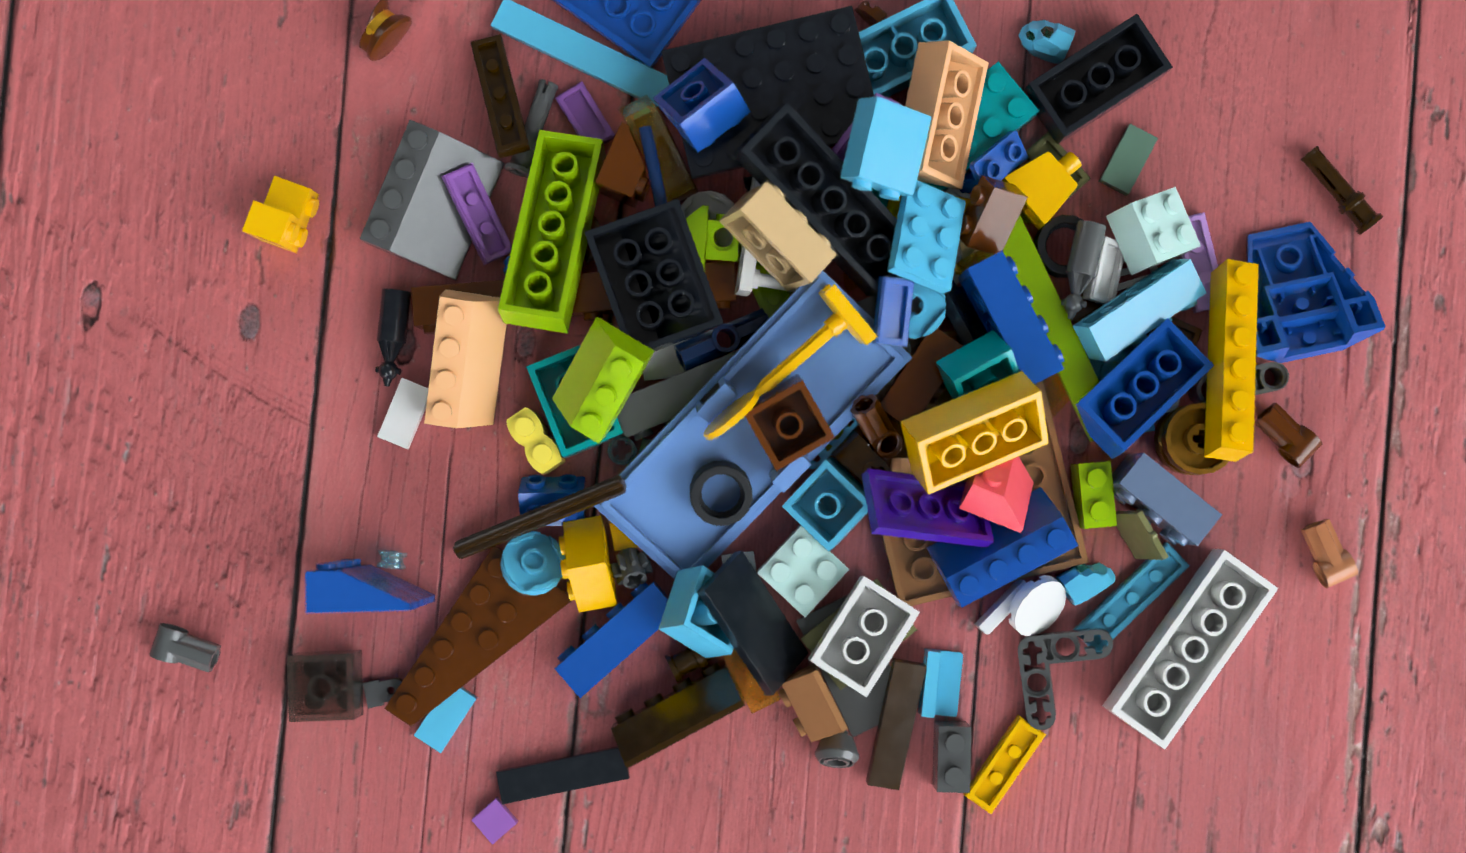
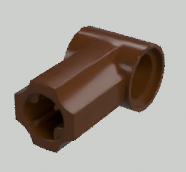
(876, 426)
(1293, 440)

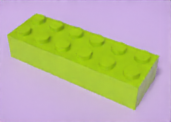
(551, 232)

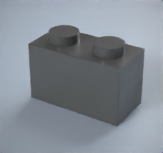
(952, 756)

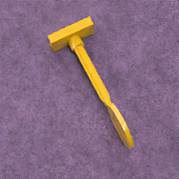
(843, 318)

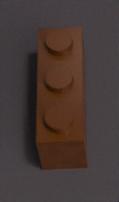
(919, 378)

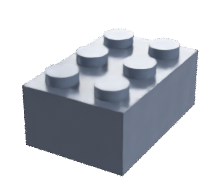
(1163, 499)

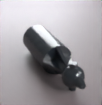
(392, 330)

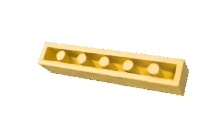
(1233, 353)

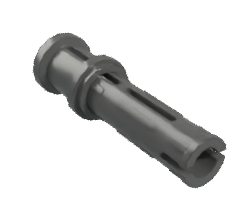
(535, 121)

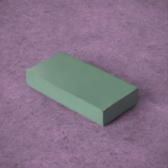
(1128, 159)

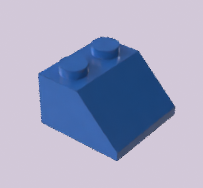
(702, 104)

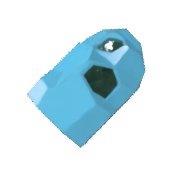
(1047, 40)
(1085, 581)

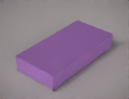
(584, 113)

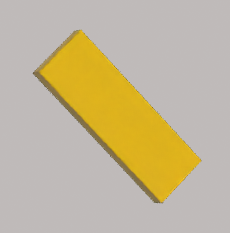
(1004, 764)

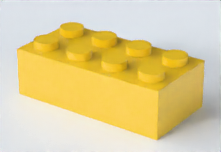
(975, 432)

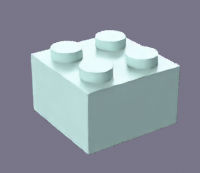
(1153, 230)
(802, 570)

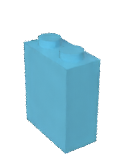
(885, 147)

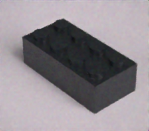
(1097, 78)

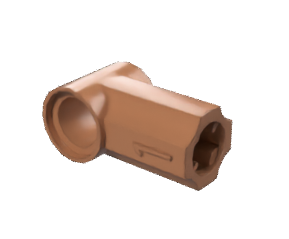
(1331, 561)

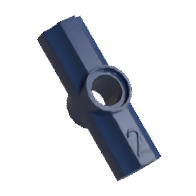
(705, 346)

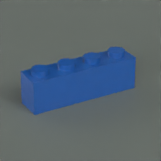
(615, 640)

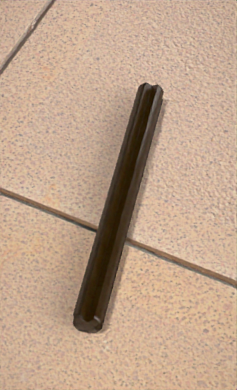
(540, 517)

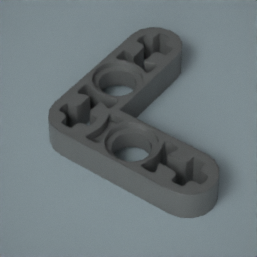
(1049, 656)

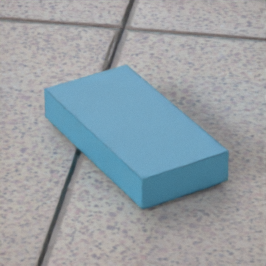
(445, 719)

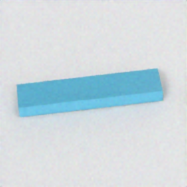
(1133, 596)

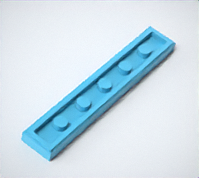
(578, 51)

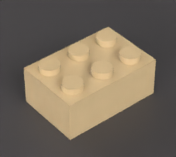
(778, 236)

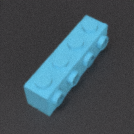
(1139, 310)

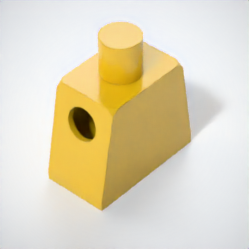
(1045, 184)

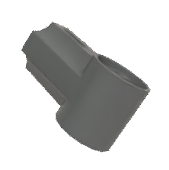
(175, 645)

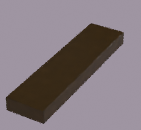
(500, 96)
(896, 724)

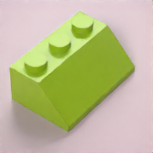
(600, 379)

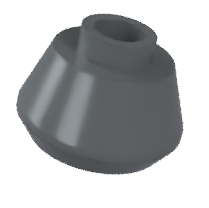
(837, 751)

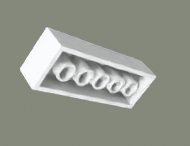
(1190, 647)

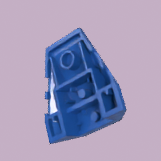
(1306, 296)

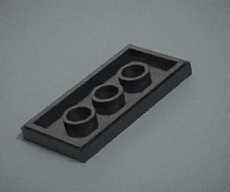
(753, 622)

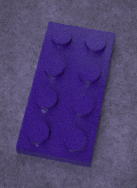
(904, 509)

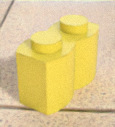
(531, 432)

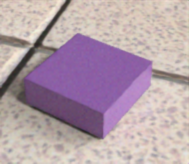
(494, 820)

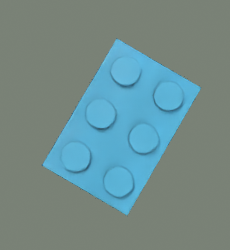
(927, 237)

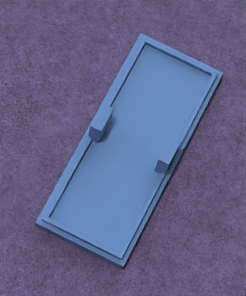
(657, 497)

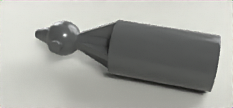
(1082, 263)

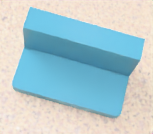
(940, 683)

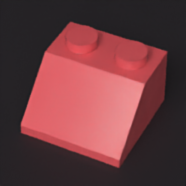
(1000, 494)

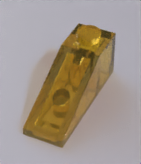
(674, 174)

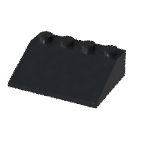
(654, 276)

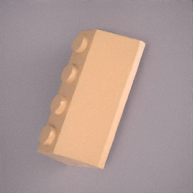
(949, 88)
(465, 361)

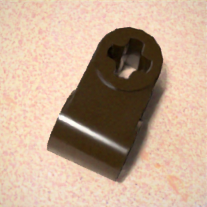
(858, 456)

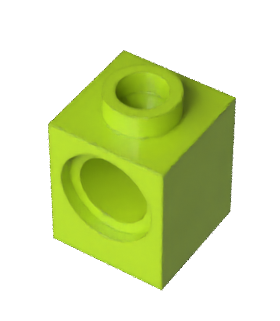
(714, 250)

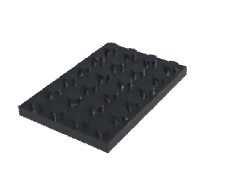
(803, 61)

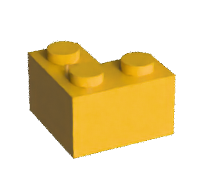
(283, 215)
(587, 564)

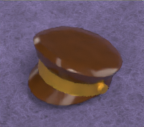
(383, 31)

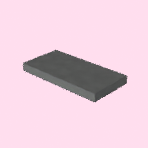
(857, 710)

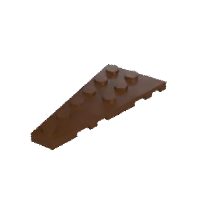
(473, 635)

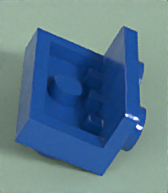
(996, 161)
(541, 490)

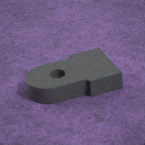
(378, 691)

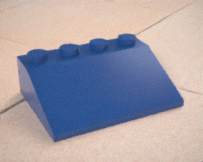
(359, 588)

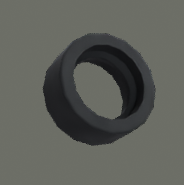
(1062, 221)
(725, 517)

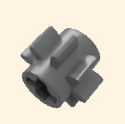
(631, 568)

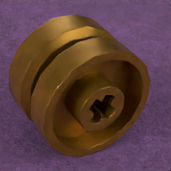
(1175, 441)

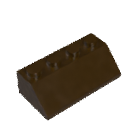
(676, 714)

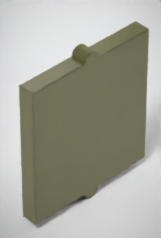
(1140, 535)

